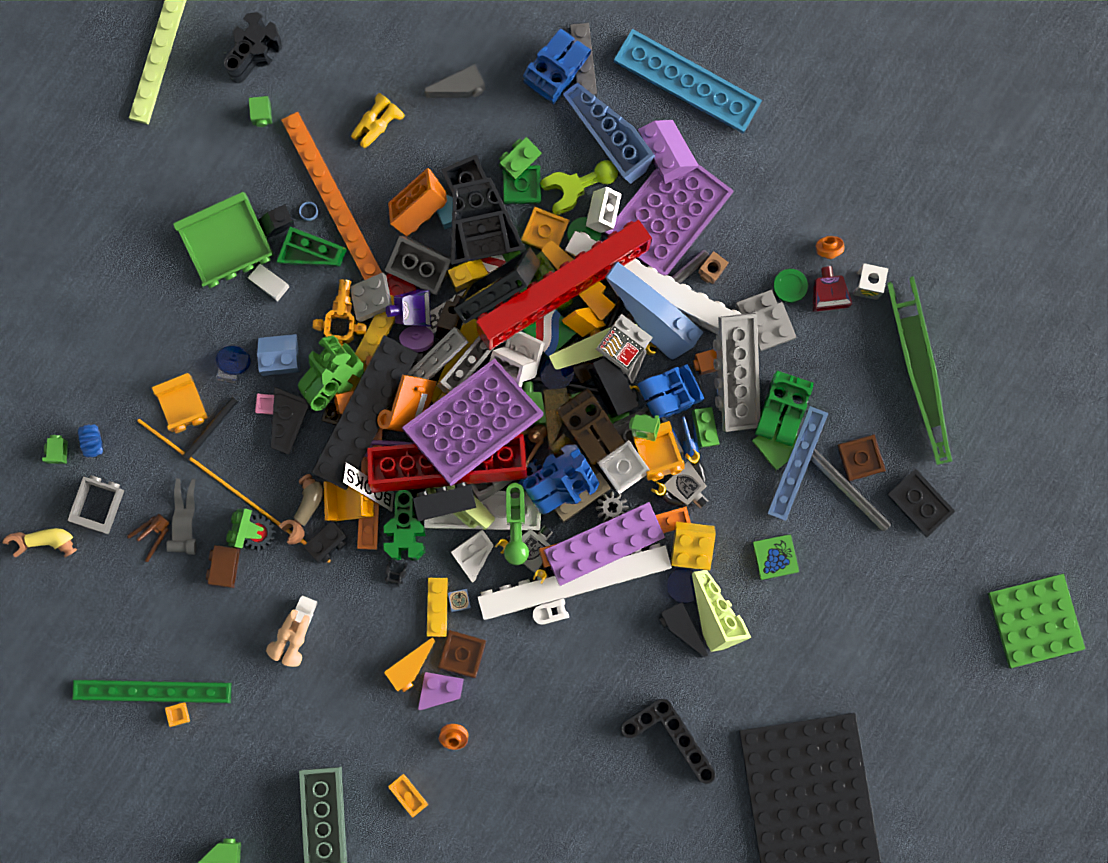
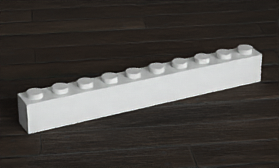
(692, 304)
(534, 593)

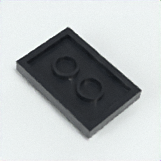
(920, 503)

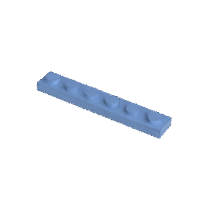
(798, 463)

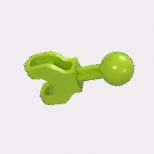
(573, 186)

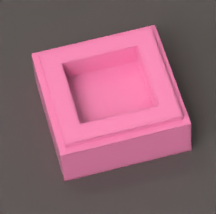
(264, 404)

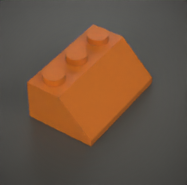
(416, 203)

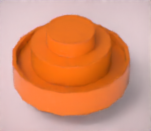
(830, 247)
(453, 736)

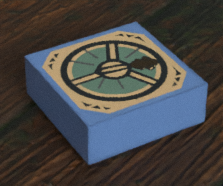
(459, 600)

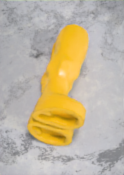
(375, 127)

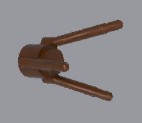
(157, 524)

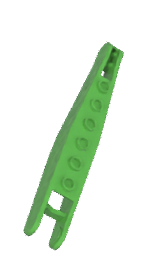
(922, 369)

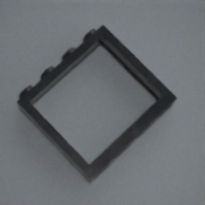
(497, 285)

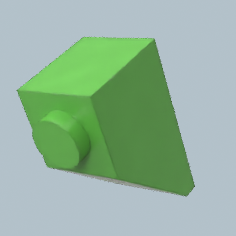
(224, 852)

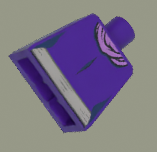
(411, 308)

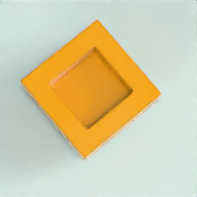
(177, 714)

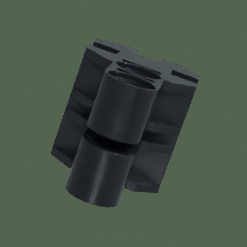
(251, 47)

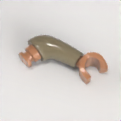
(311, 499)

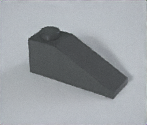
(460, 85)

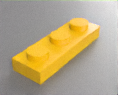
(437, 607)

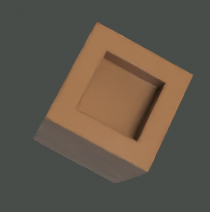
(714, 260)

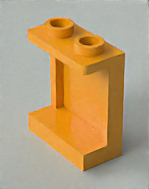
(660, 455)

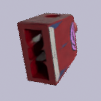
(830, 292)

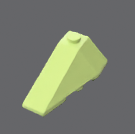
(718, 622)

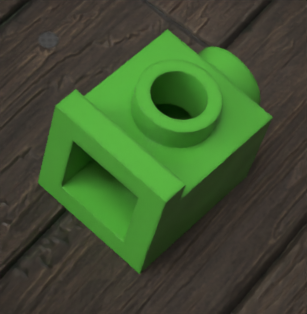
(645, 426)
(55, 450)

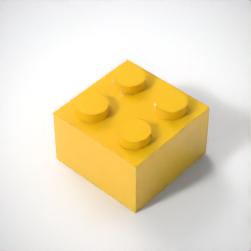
(693, 545)

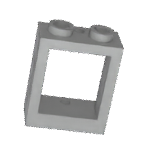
(74, 516)

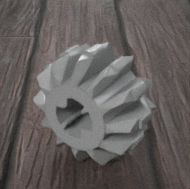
(618, 511)

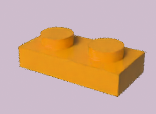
(408, 795)

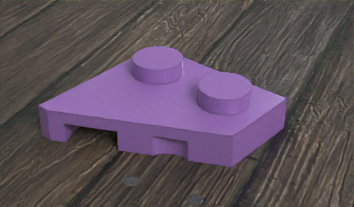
(439, 690)

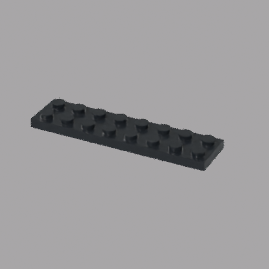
(359, 418)

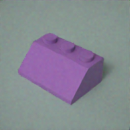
(670, 150)

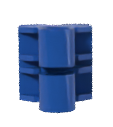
(559, 64)
(671, 392)
(560, 480)

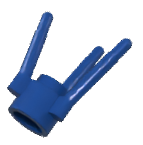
(689, 444)

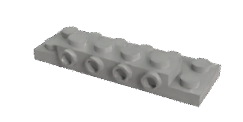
(737, 371)

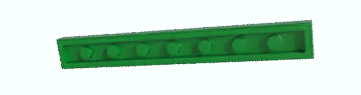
(151, 691)

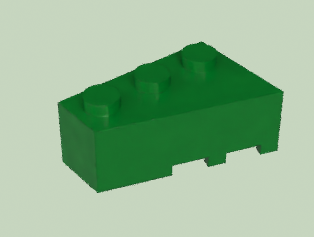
(308, 249)

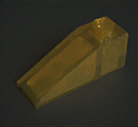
(553, 399)

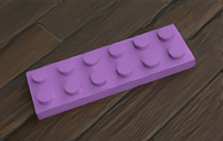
(604, 544)

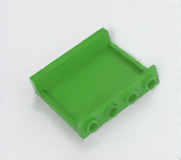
(224, 240)

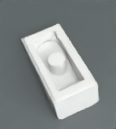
(268, 282)

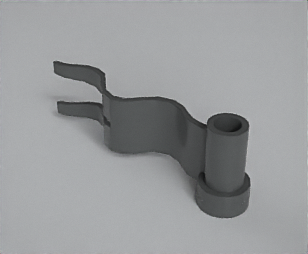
(182, 522)

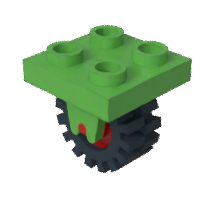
(248, 530)

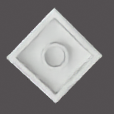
(624, 467)

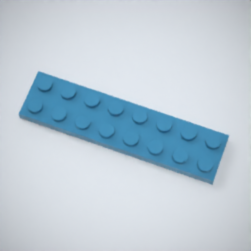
(687, 81)

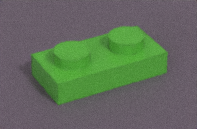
(705, 427)

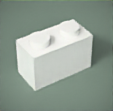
(603, 210)

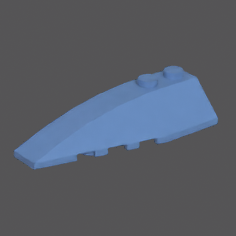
(612, 132)
(653, 313)

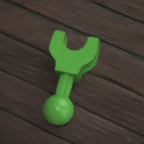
(516, 551)

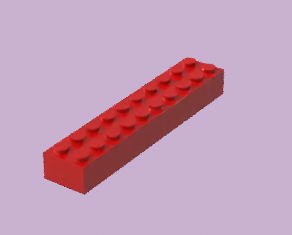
(562, 285)

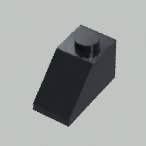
(276, 221)

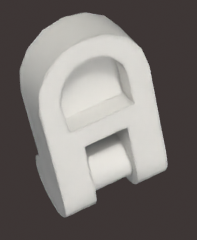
(543, 615)

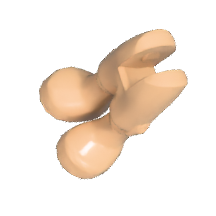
(293, 632)

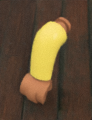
(53, 537)

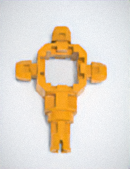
(341, 309)

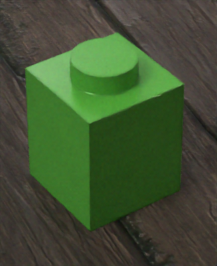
(260, 111)

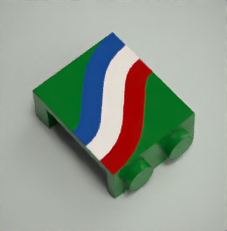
(551, 331)

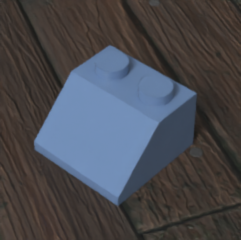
(278, 355)

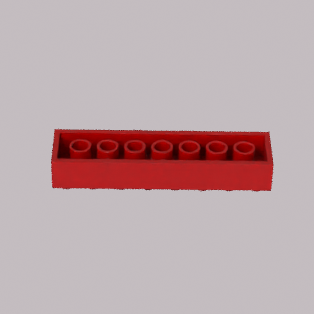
(408, 468)

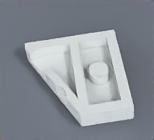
(473, 554)

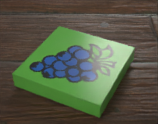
(775, 557)

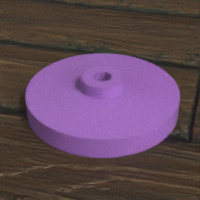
(417, 338)

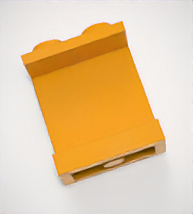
(180, 403)
(345, 504)

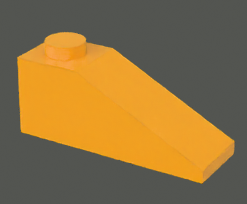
(408, 668)

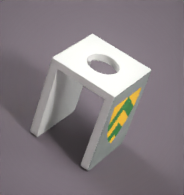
(868, 289)

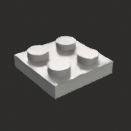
(370, 297)

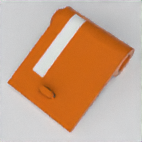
(407, 403)

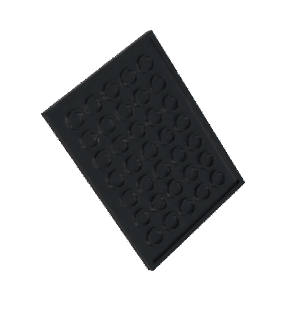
(810, 792)

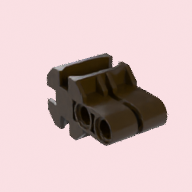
(582, 432)

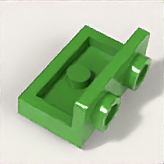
(519, 158)

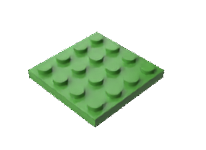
(1036, 621)

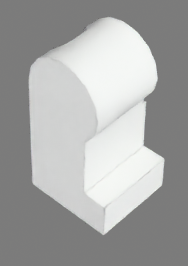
(305, 607)

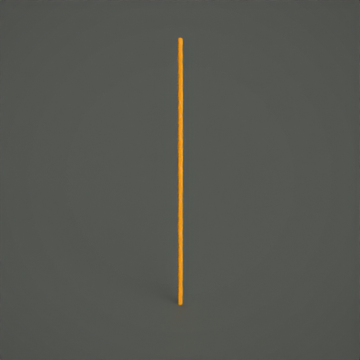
(216, 477)

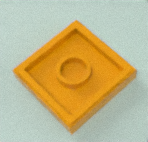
(544, 227)

